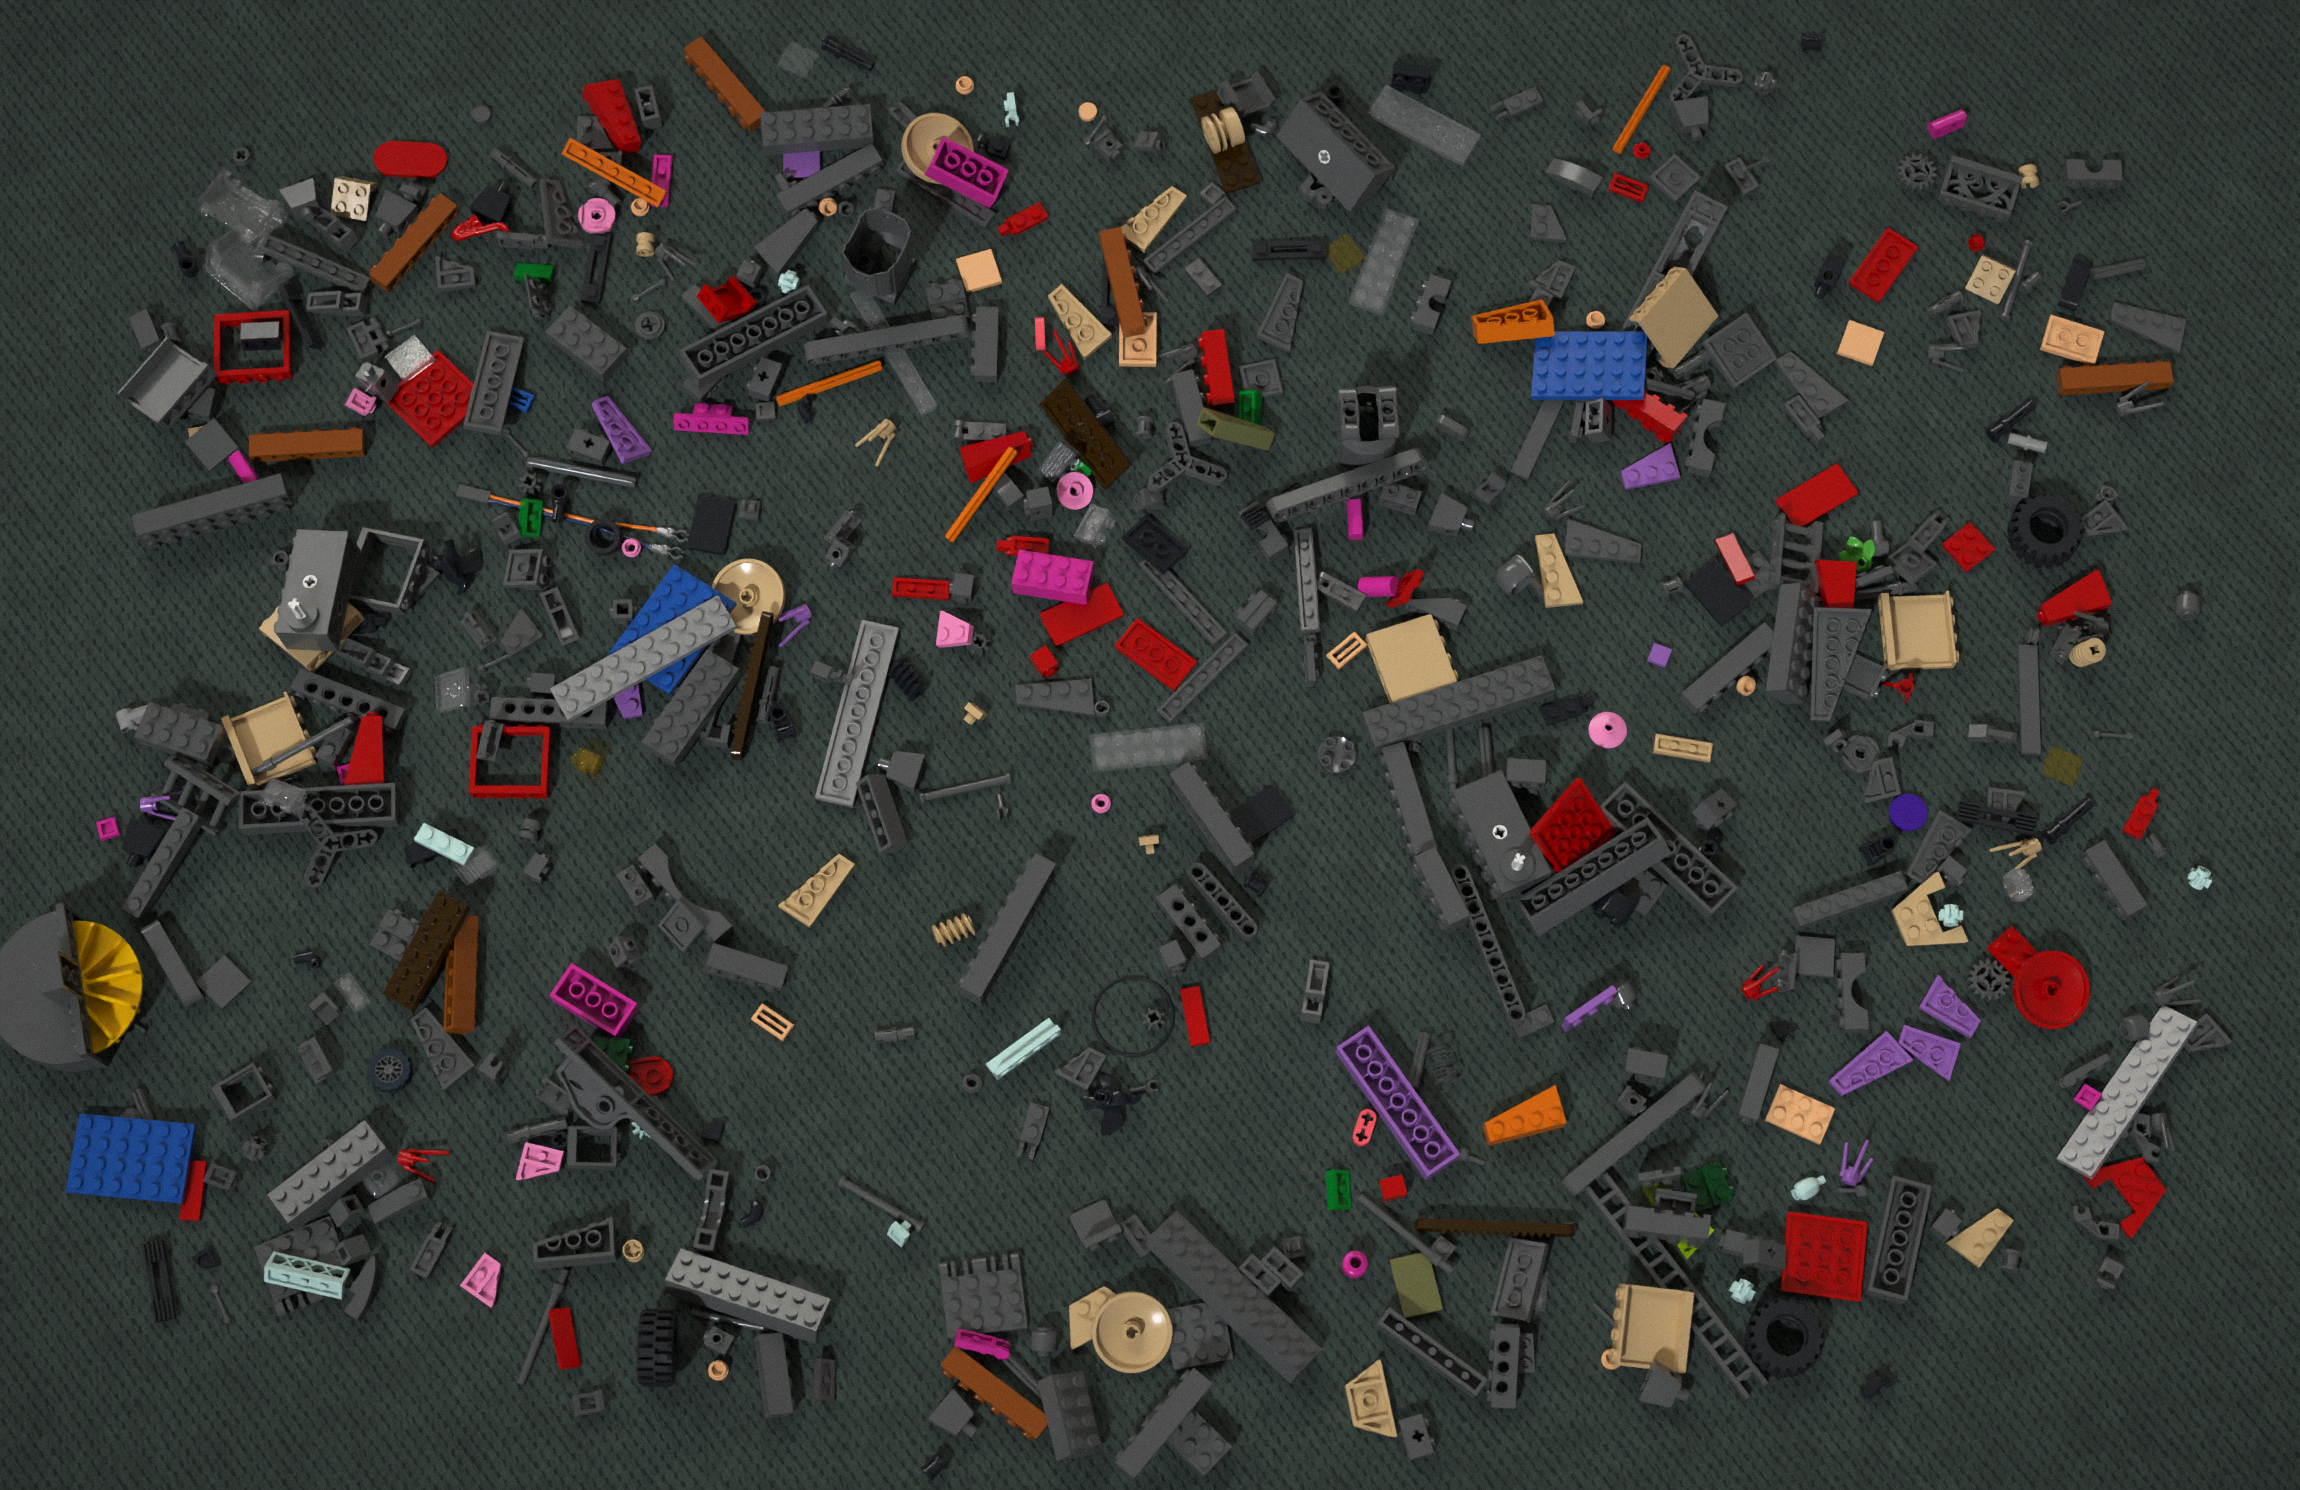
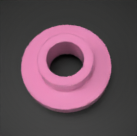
(627, 543)
(1101, 797)

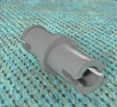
(2027, 442)

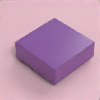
(1659, 655)

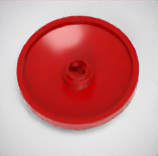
(2051, 989)

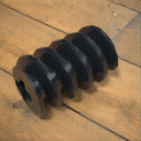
(906, 679)

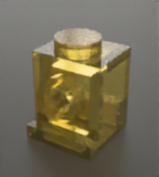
(587, 761)

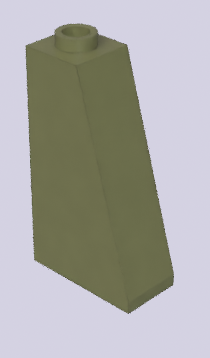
(1235, 429)

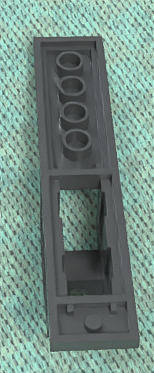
(1699, 212)
(604, 1106)

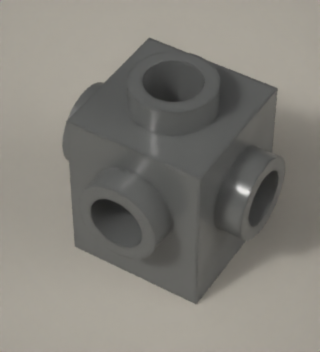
(620, 606)
(623, 951)

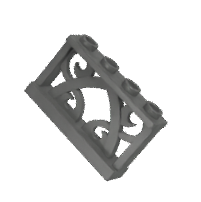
(1991, 175)

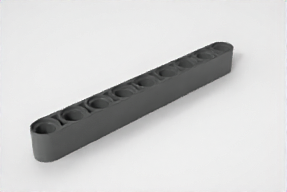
(886, 340)
(1347, 485)
(1493, 953)
(1634, 1134)

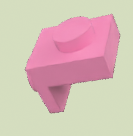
(361, 402)

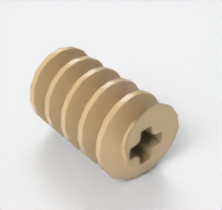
(2087, 652)
(953, 929)

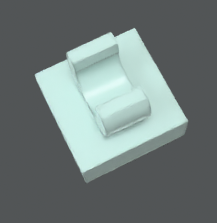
(899, 1233)

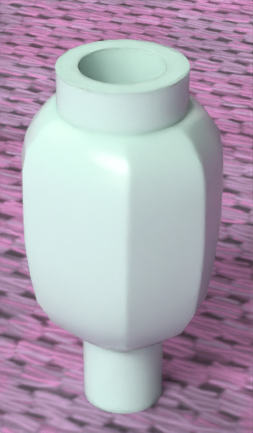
(1807, 1188)

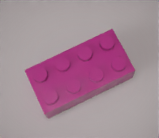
(966, 172)
(1053, 577)
(594, 1002)

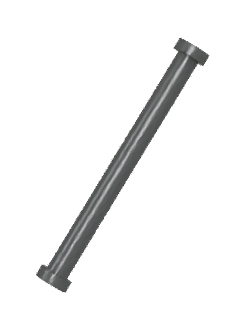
(2027, 245)
(965, 787)
(880, 1203)

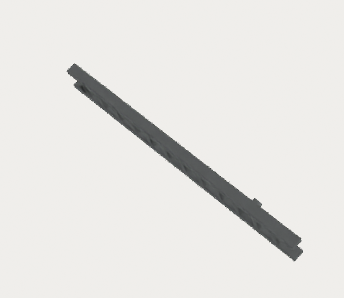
(1689, 1287)

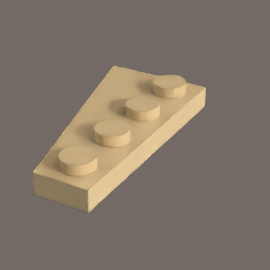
(1149, 223)
(1081, 325)
(1556, 578)
(813, 897)

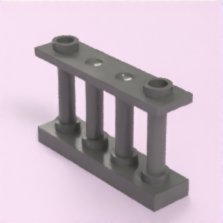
(1811, 550)
(202, 779)

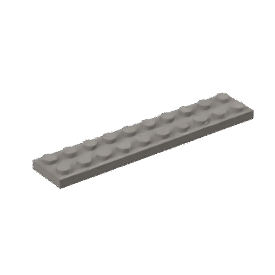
(643, 658)
(857, 714)
(2127, 1092)

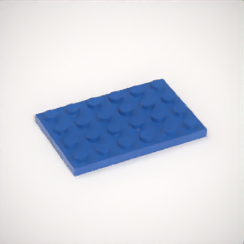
(1590, 366)
(672, 598)
(131, 1158)

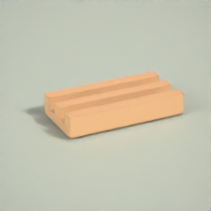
(1335, 660)
(785, 1031)

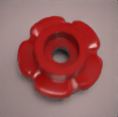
(1641, 155)
(1978, 241)

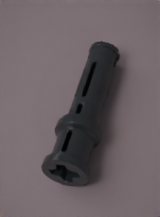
(839, 52)
(2004, 425)
(2061, 826)

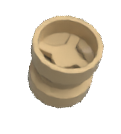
(2029, 173)
(645, 244)
(633, 1247)

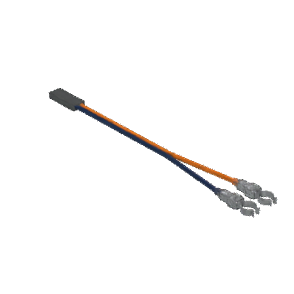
(484, 497)

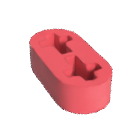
(1040, 333)
(1359, 1126)

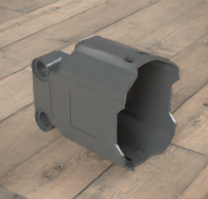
(865, 246)
(1351, 450)

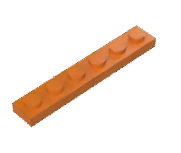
(614, 172)

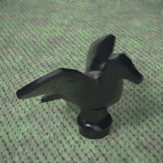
(456, 566)
(1110, 1100)

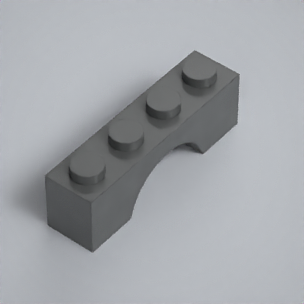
(1701, 458)
(1853, 1017)
(713, 1211)

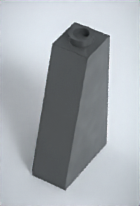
(787, 242)
(1757, 1083)

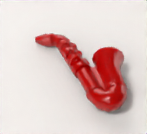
(473, 228)

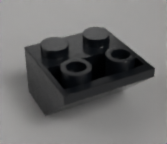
(1410, 77)

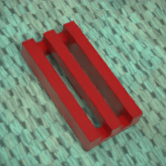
(1612, 188)

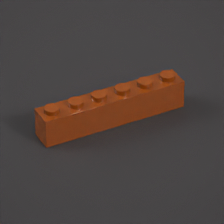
(725, 83)
(414, 242)
(1122, 282)
(2114, 378)
(307, 445)
(461, 979)
(994, 1392)

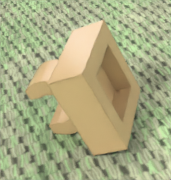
(974, 713)
(1148, 841)

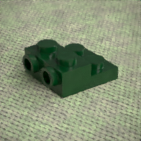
(617, 1049)
(1710, 1186)

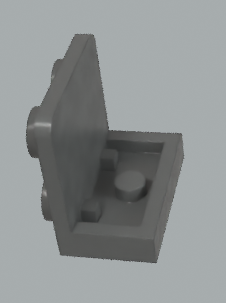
(1095, 1226)

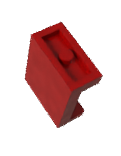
(727, 301)

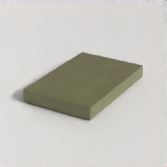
(1415, 1285)

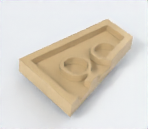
(1980, 1238)

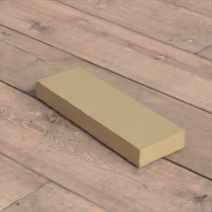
(1682, 748)

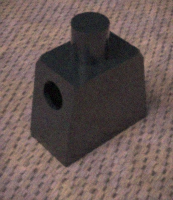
(492, 204)
(1831, 269)
(141, 842)

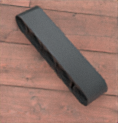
(1221, 893)
(171, 963)

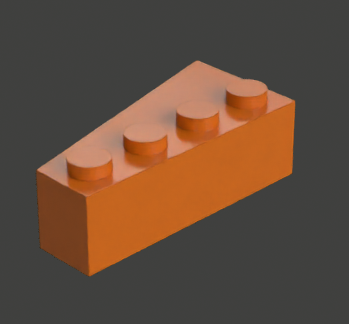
(1514, 323)
(1527, 1119)

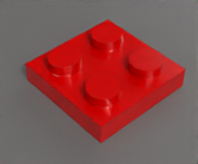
(1968, 547)
(1405, 587)
(2011, 950)

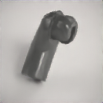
(1264, 130)

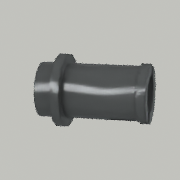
(2026, 286)
(2156, 846)

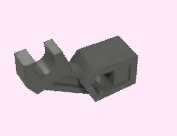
(828, 674)
(1987, 733)
(1900, 735)
(2145, 1147)
(2084, 1220)

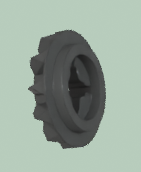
(655, 319)

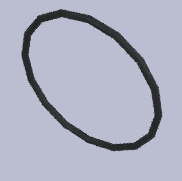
(1135, 978)

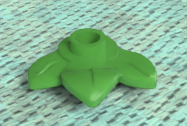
(1856, 551)

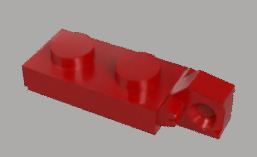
(1023, 220)
(1017, 543)
(2141, 815)

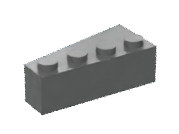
(744, 968)
(1666, 1226)

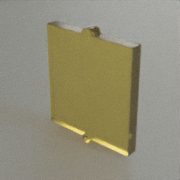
(1344, 254)
(2062, 766)

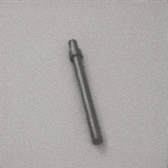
(271, 763)
(1452, 778)
(1436, 1258)
(557, 1289)
(733, 1321)

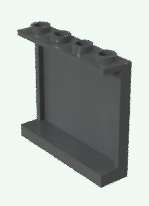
(167, 384)

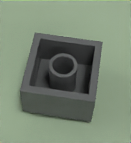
(1525, 775)
(1644, 1066)

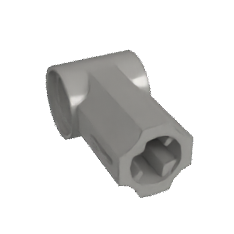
(130, 718)

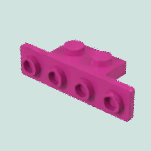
(712, 419)

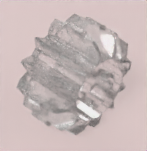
(2018, 885)

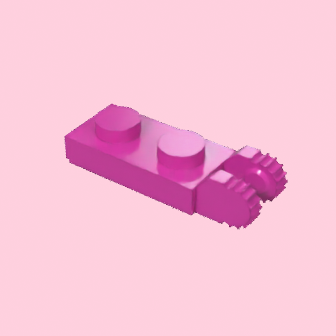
(982, 1343)

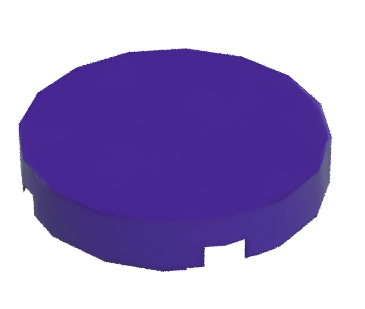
(1908, 812)

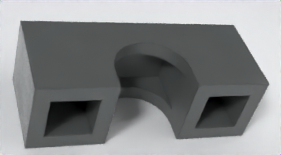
(2076, 174)
(1434, 290)
(1274, 543)

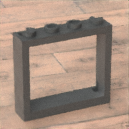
(416, 569)

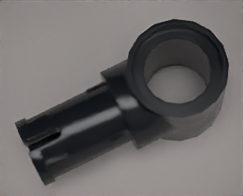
(185, 260)
(1103, 415)
(559, 503)

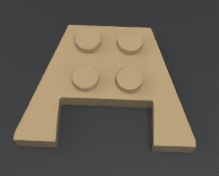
(1918, 921)

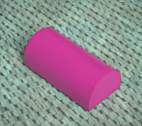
(1947, 124)
(242, 467)
(1355, 519)
(1378, 586)

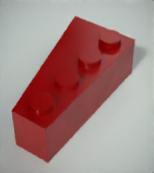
(612, 109)
(1216, 368)
(1655, 416)

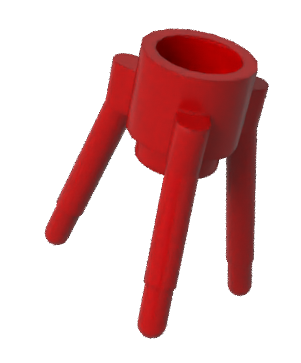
(1069, 365)
(1903, 686)
(1751, 988)
(409, 1158)

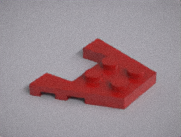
(2137, 1186)

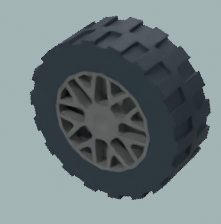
(389, 1070)

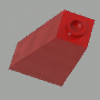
(983, 456)
(1836, 583)
(2084, 596)
(368, 755)

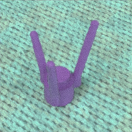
(801, 614)
(151, 804)
(1851, 1175)

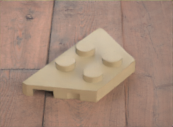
(1082, 1316)
(1370, 1402)

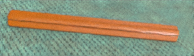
(1641, 109)
(829, 382)
(981, 494)

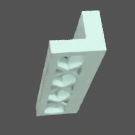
(1023, 1048)
(304, 1278)

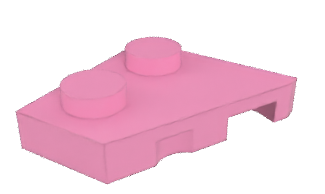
(953, 631)
(538, 1161)
(484, 1280)

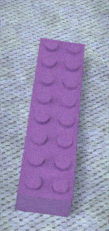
(1397, 1103)

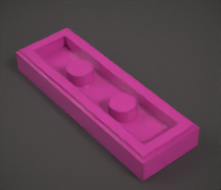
(662, 175)

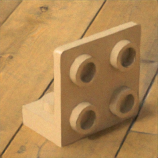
(351, 198)
(1990, 279)

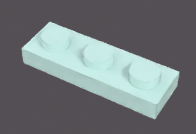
(444, 844)

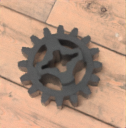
(1916, 180)
(1988, 971)

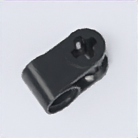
(781, 726)
(1875, 851)

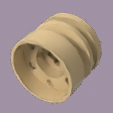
(1224, 129)

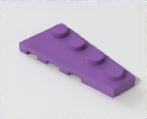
(620, 432)
(1874, 1062)

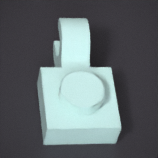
(1010, 106)

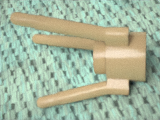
(884, 430)
(2028, 847)

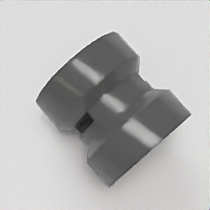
(530, 830)

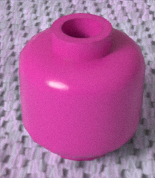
(1357, 1258)

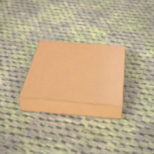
(978, 271)
(1860, 343)

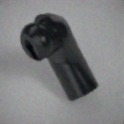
(803, 408)
(308, 957)
(755, 1214)

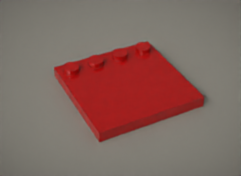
(433, 400)
(1571, 827)
(1824, 1256)

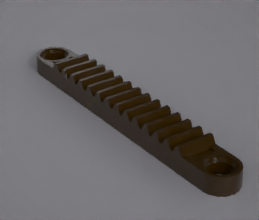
(752, 685)
(1495, 1227)

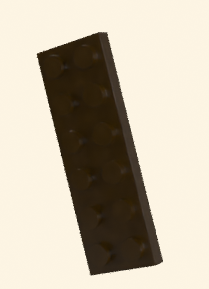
(1233, 164)
(1085, 434)
(426, 951)

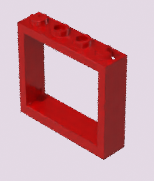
(261, 375)
(512, 791)

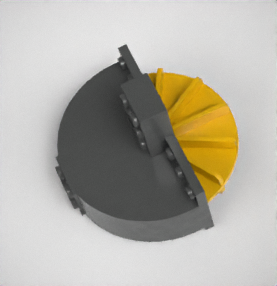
(67, 990)

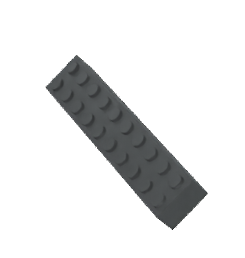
(1458, 704)
(1233, 1296)

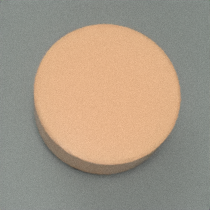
(1087, 111)
(1746, 685)

